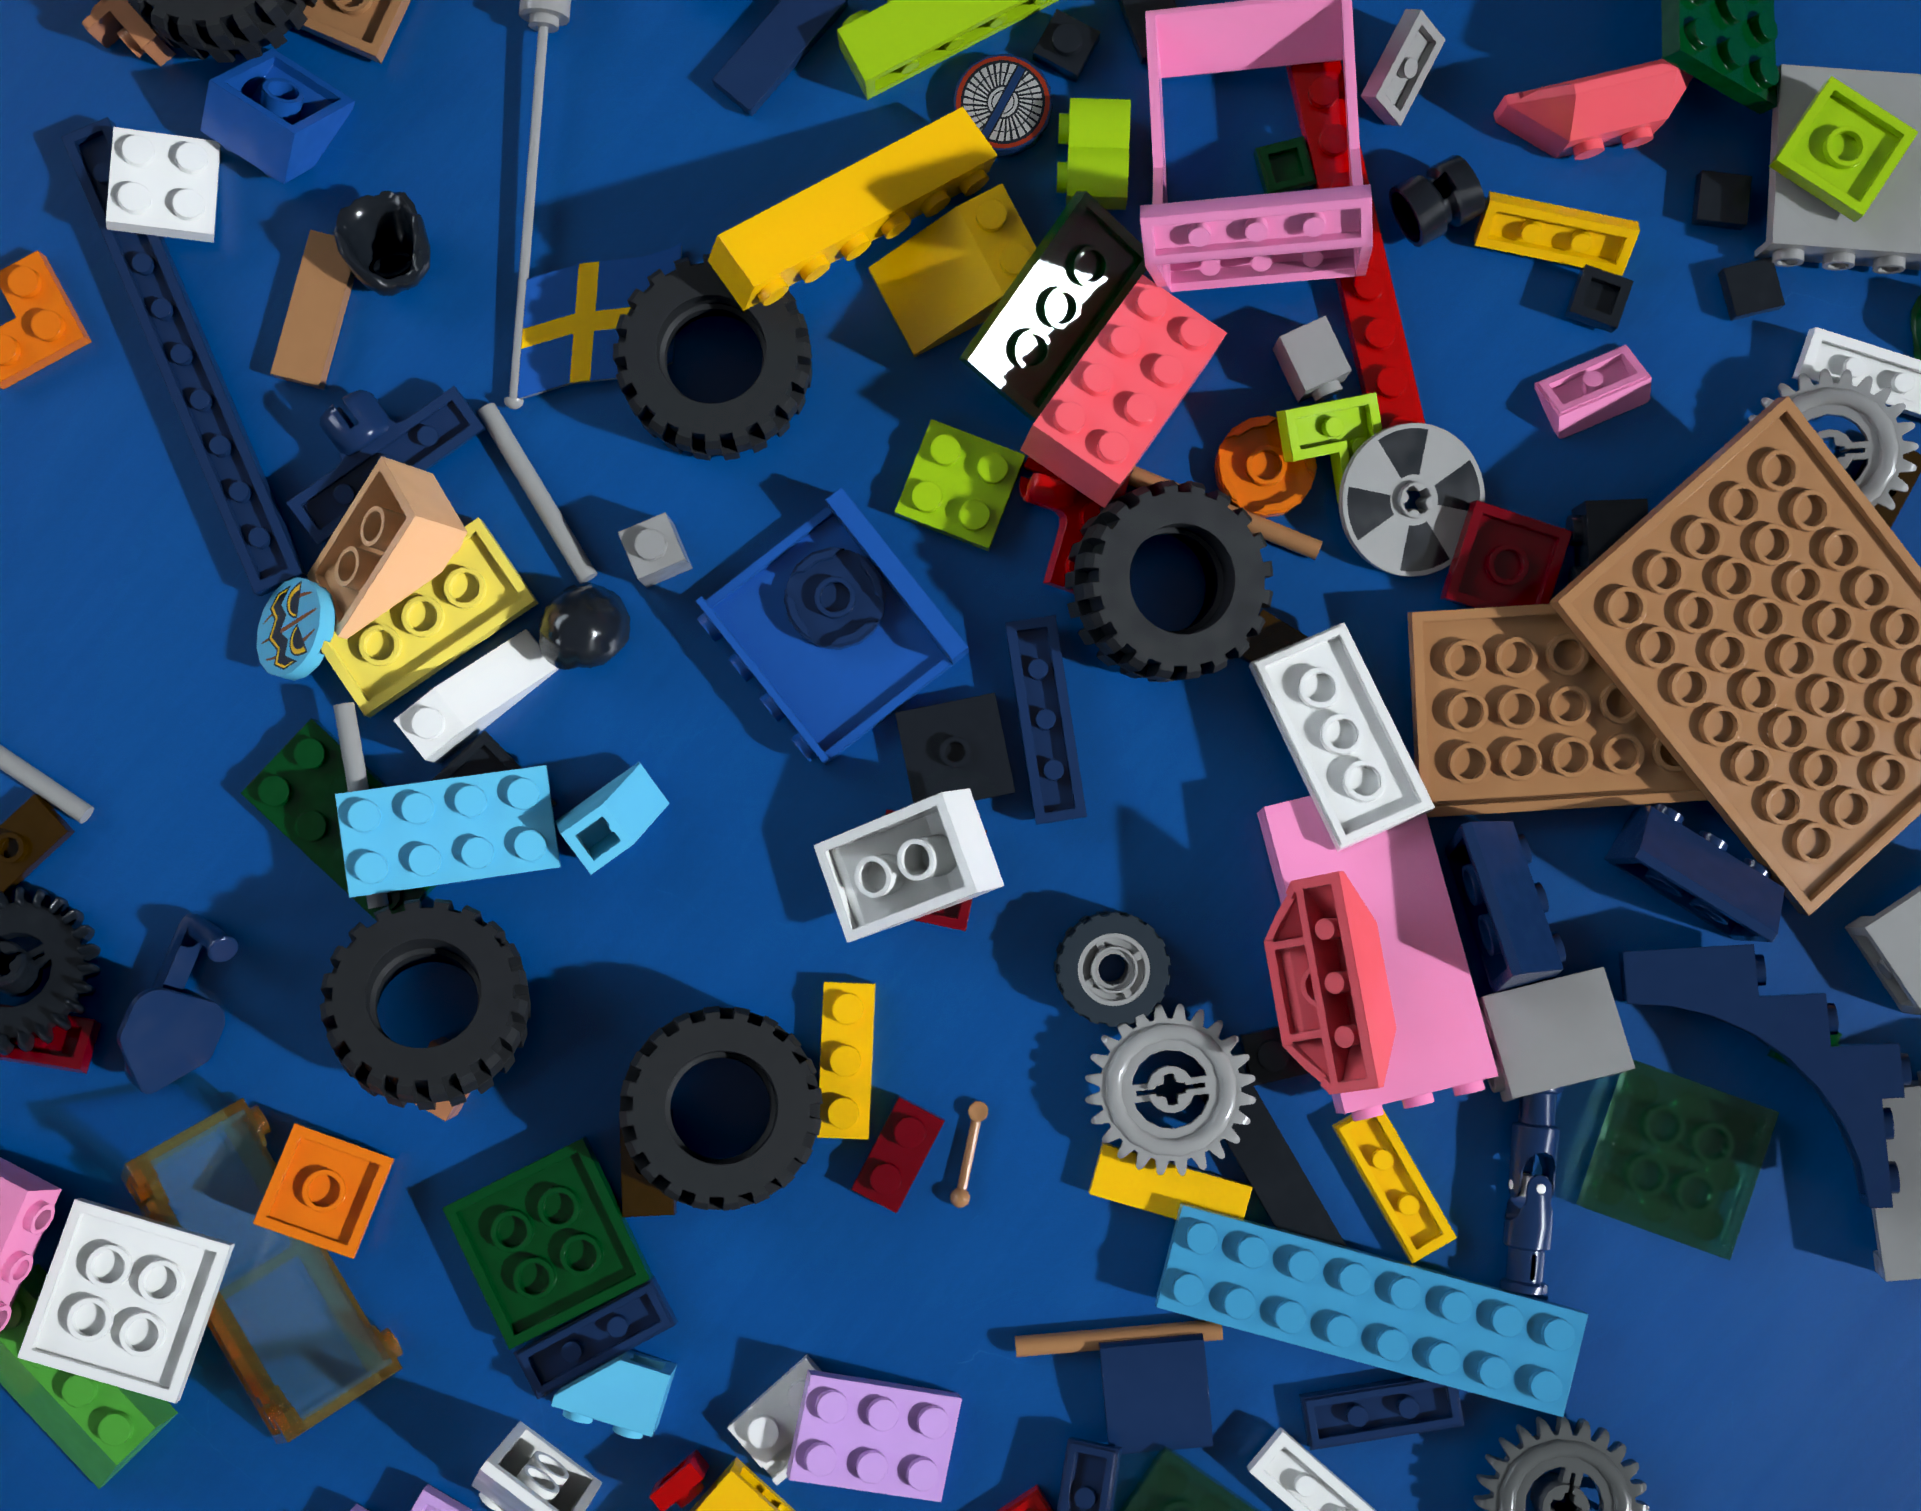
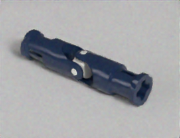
(1529, 1209)

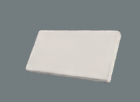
(1341, 736)

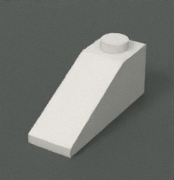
(474, 697)

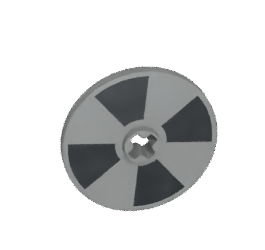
(1375, 493)

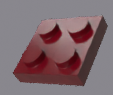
(1504, 559)

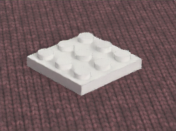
(126, 1300)

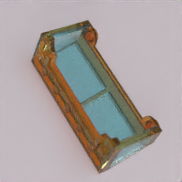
(282, 1301)

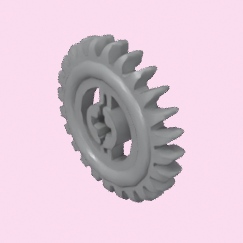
(1875, 420)
(1220, 1081)

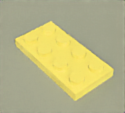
(432, 625)

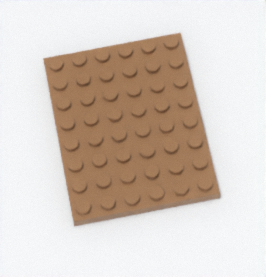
(1771, 650)

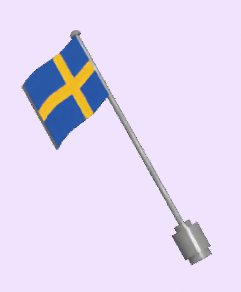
(569, 314)

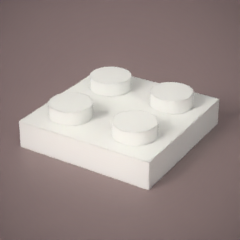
(163, 185)

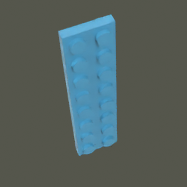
(1371, 1309)

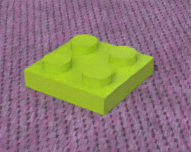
(1843, 149)
(959, 485)

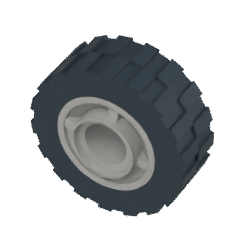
(1142, 978)

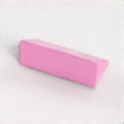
(1594, 391)

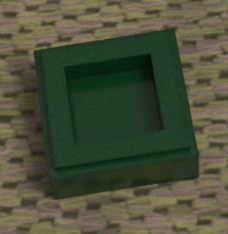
(1285, 166)

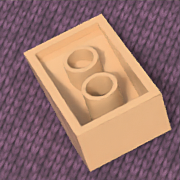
(387, 544)

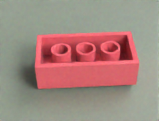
(1122, 391)

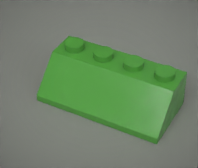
(86, 1418)

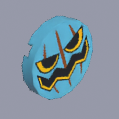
(294, 628)

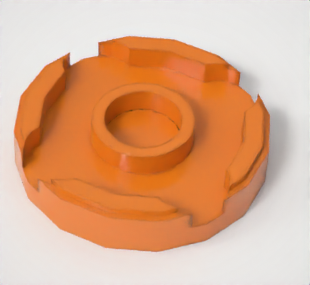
(1254, 471)

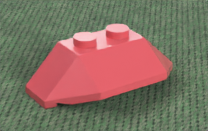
(1595, 110)
(1331, 984)

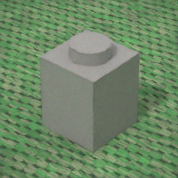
(1312, 361)
(655, 550)

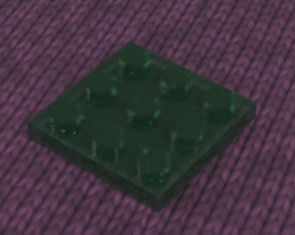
(1678, 1159)

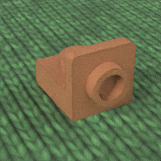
(118, 20)

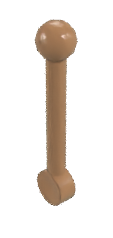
(977, 1112)

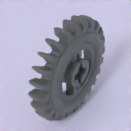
(1575, 1454)

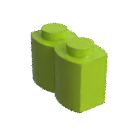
(1097, 150)

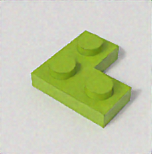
(1329, 428)

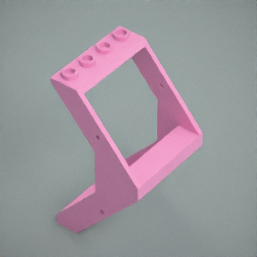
(1260, 235)

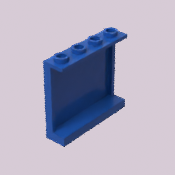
(824, 691)

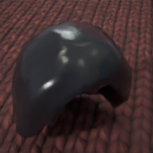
(384, 242)
(583, 627)

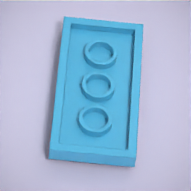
(447, 831)

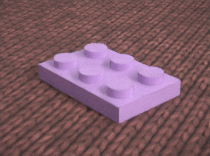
(874, 1436)

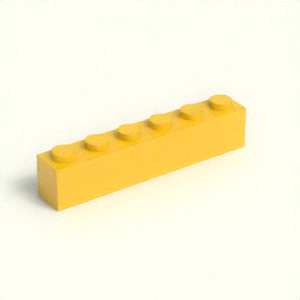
(852, 209)

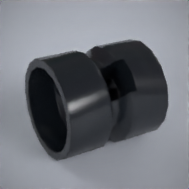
(1445, 197)

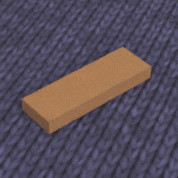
(314, 314)

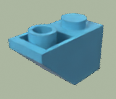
(612, 818)
(621, 1393)

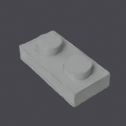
(1403, 67)

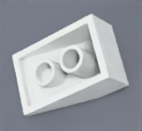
(908, 864)
(533, 1476)

